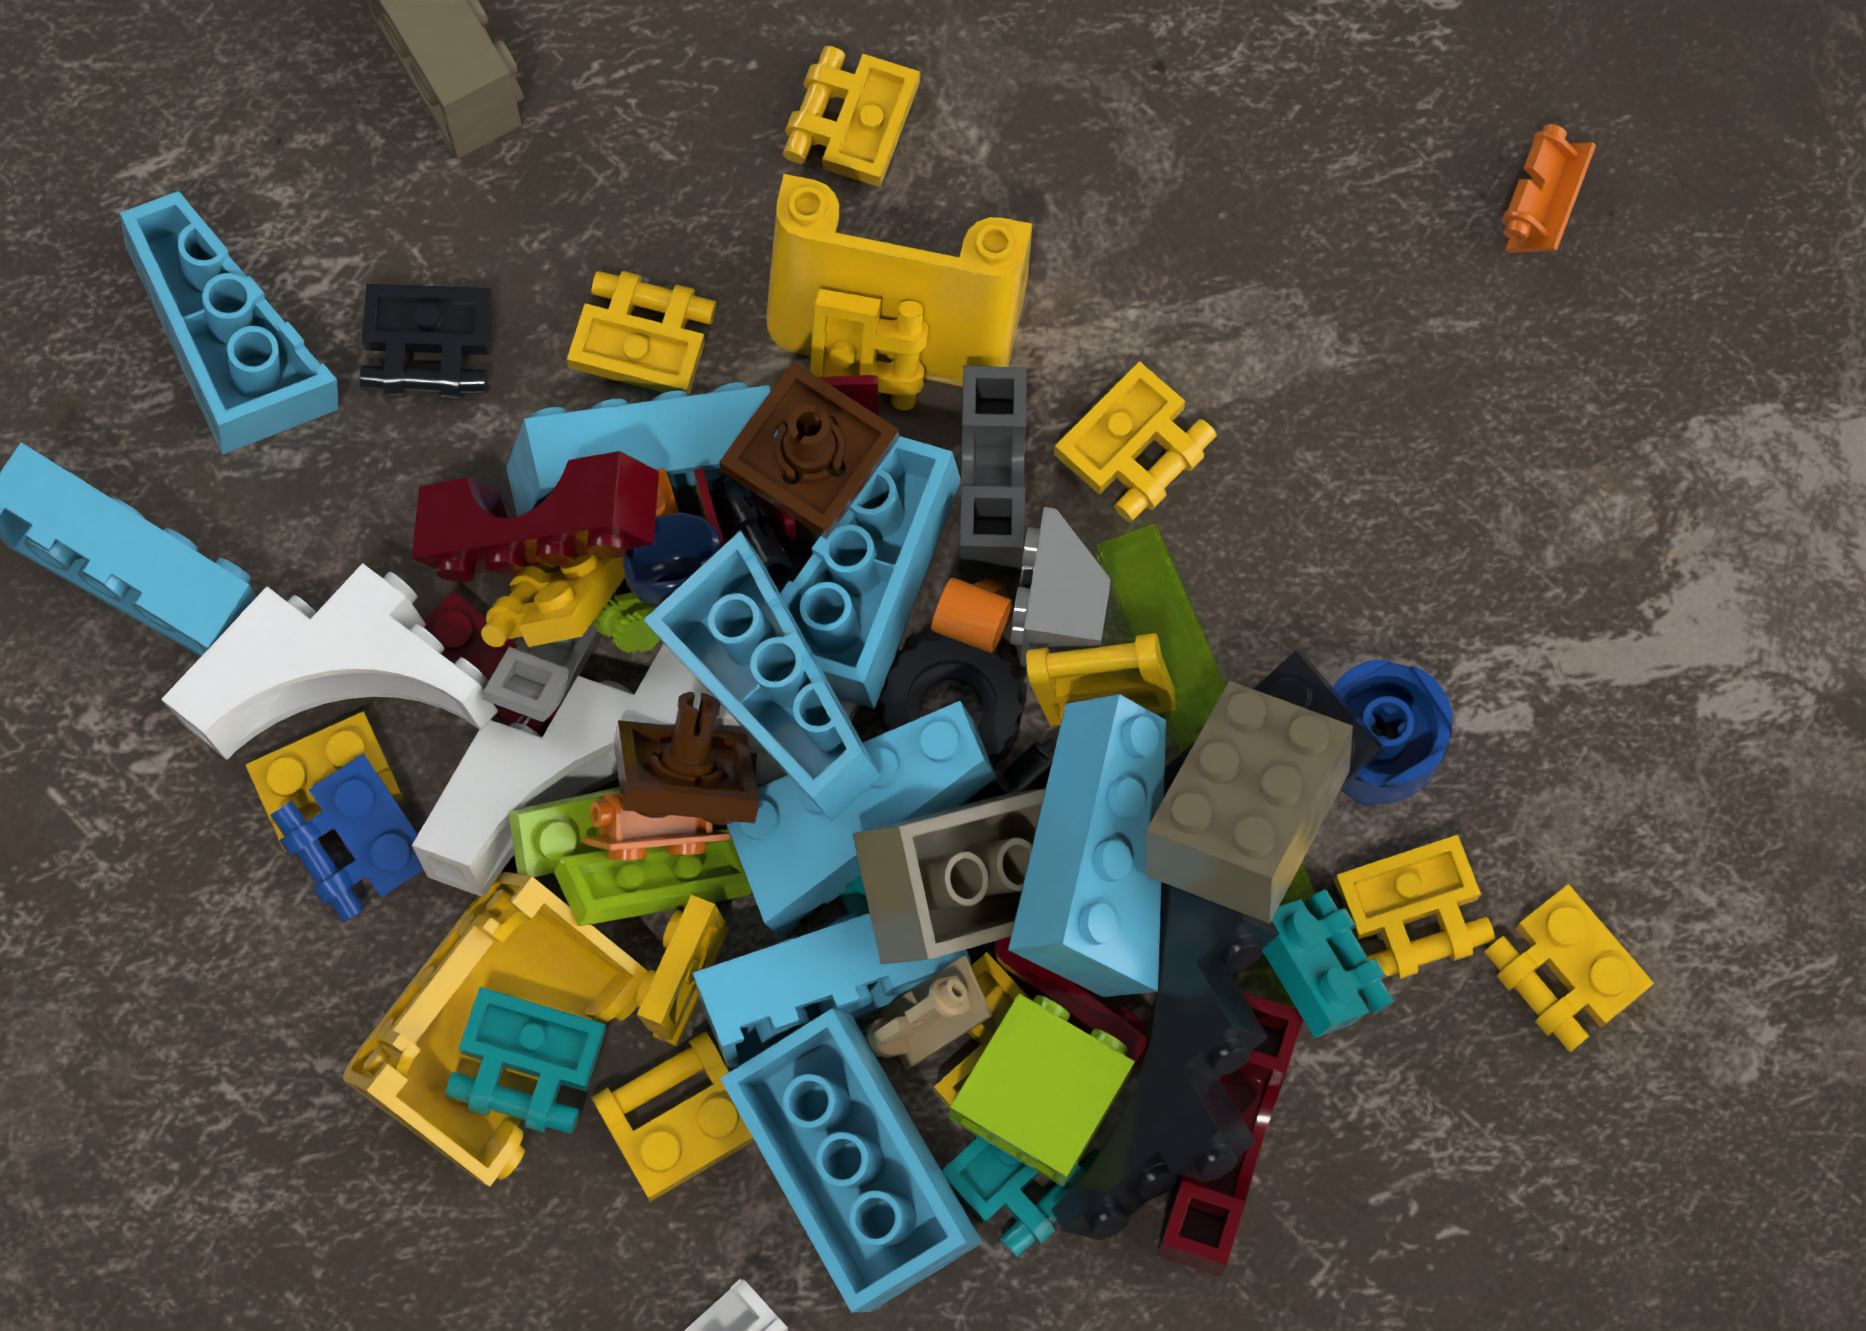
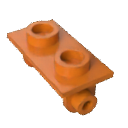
(1546, 201)
(629, 834)

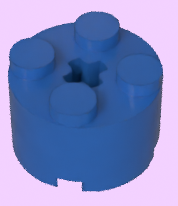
(1418, 715)

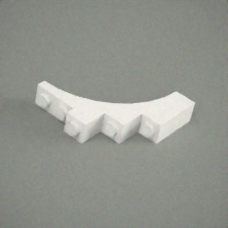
(515, 768)

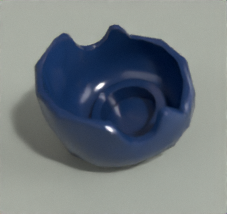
(678, 551)

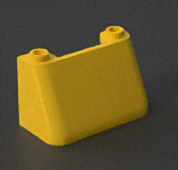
(966, 300)
(512, 943)

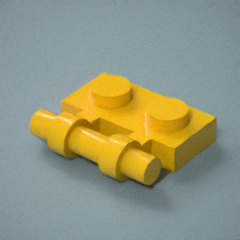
(869, 120)
(849, 334)
(639, 349)
(1121, 428)
(553, 603)
(1411, 888)
(1581, 956)

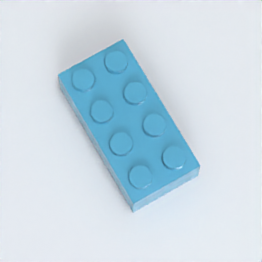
(850, 1161)

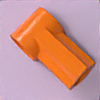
(974, 612)

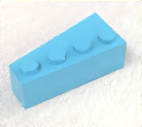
(118, 553)
(871, 567)
(754, 660)
(805, 859)
(1086, 885)
(789, 984)

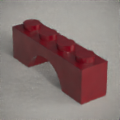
(594, 510)
(1209, 1214)

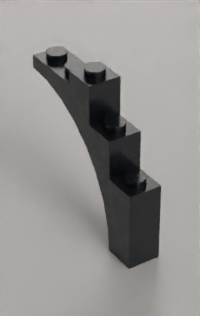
(1180, 1108)

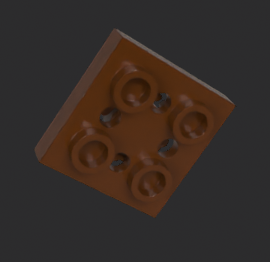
(811, 444)
(686, 767)

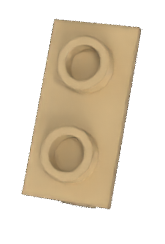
(930, 1016)

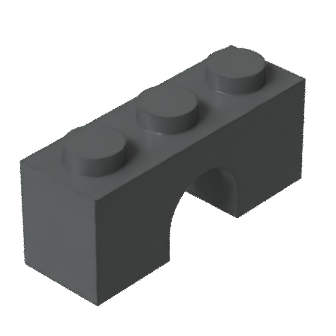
(992, 468)

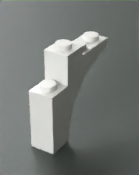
(292, 659)

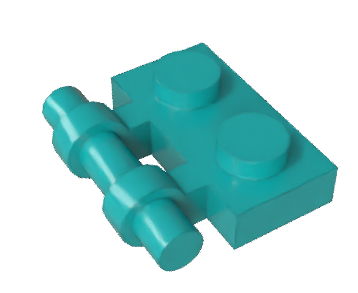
(1311, 972)
(531, 1041)
(993, 1180)

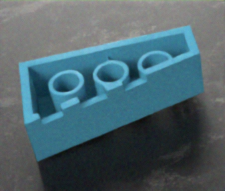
(229, 340)
(665, 433)

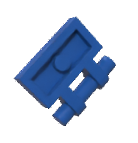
(370, 826)

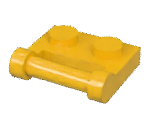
(1097, 672)
(686, 1136)

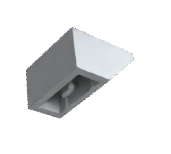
(1066, 592)

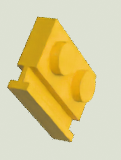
(299, 766)
(670, 993)

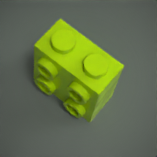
(1042, 1087)

